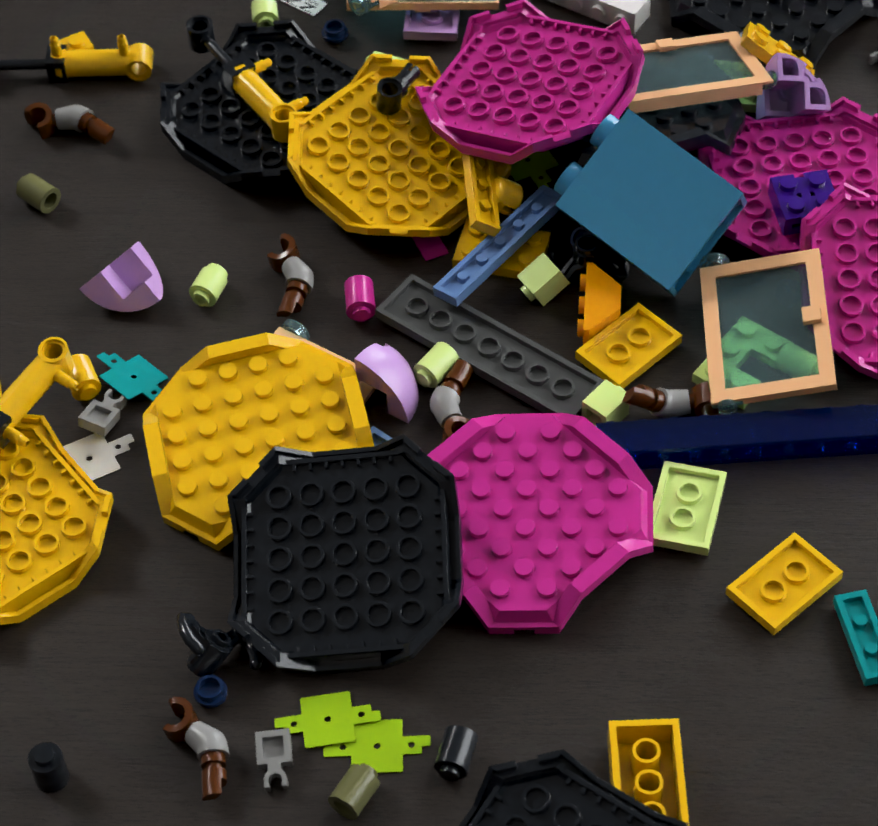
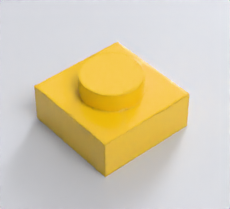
(77, 41)

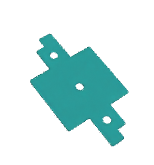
(120, 376)

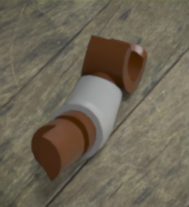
(70, 117)
(297, 274)
(446, 398)
(671, 402)
(206, 741)

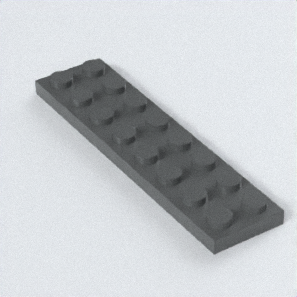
(490, 348)

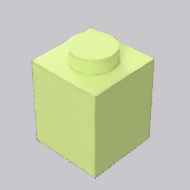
(542, 280)
(605, 404)

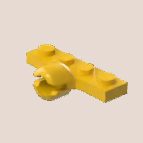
(488, 194)

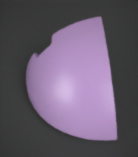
(795, 92)
(126, 283)
(390, 373)

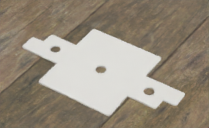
(102, 454)

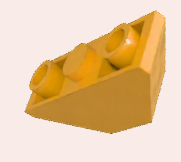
(600, 304)

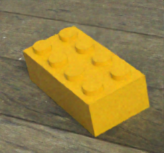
(649, 764)

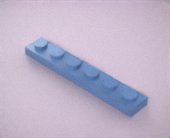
(496, 250)

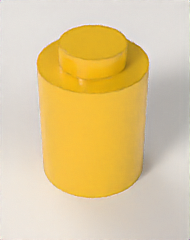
(86, 376)

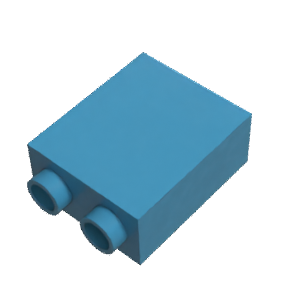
(648, 200)

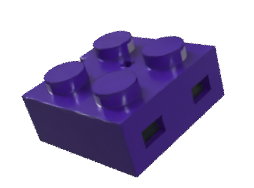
(796, 197)

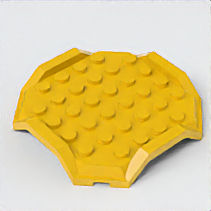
(378, 168)
(231, 410)
(48, 522)

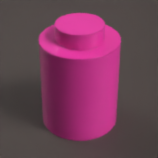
(359, 298)

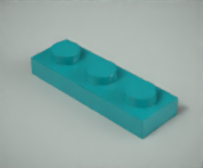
(861, 631)

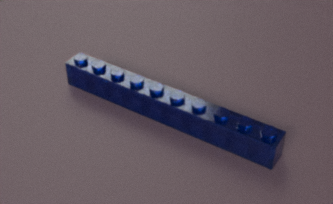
(748, 436)

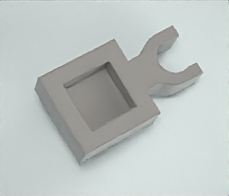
(102, 416)
(274, 752)

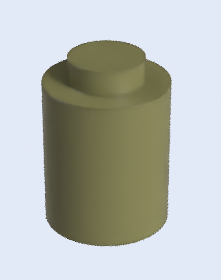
(38, 193)
(354, 791)

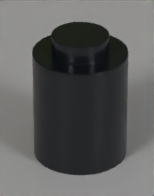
(455, 752)
(48, 767)

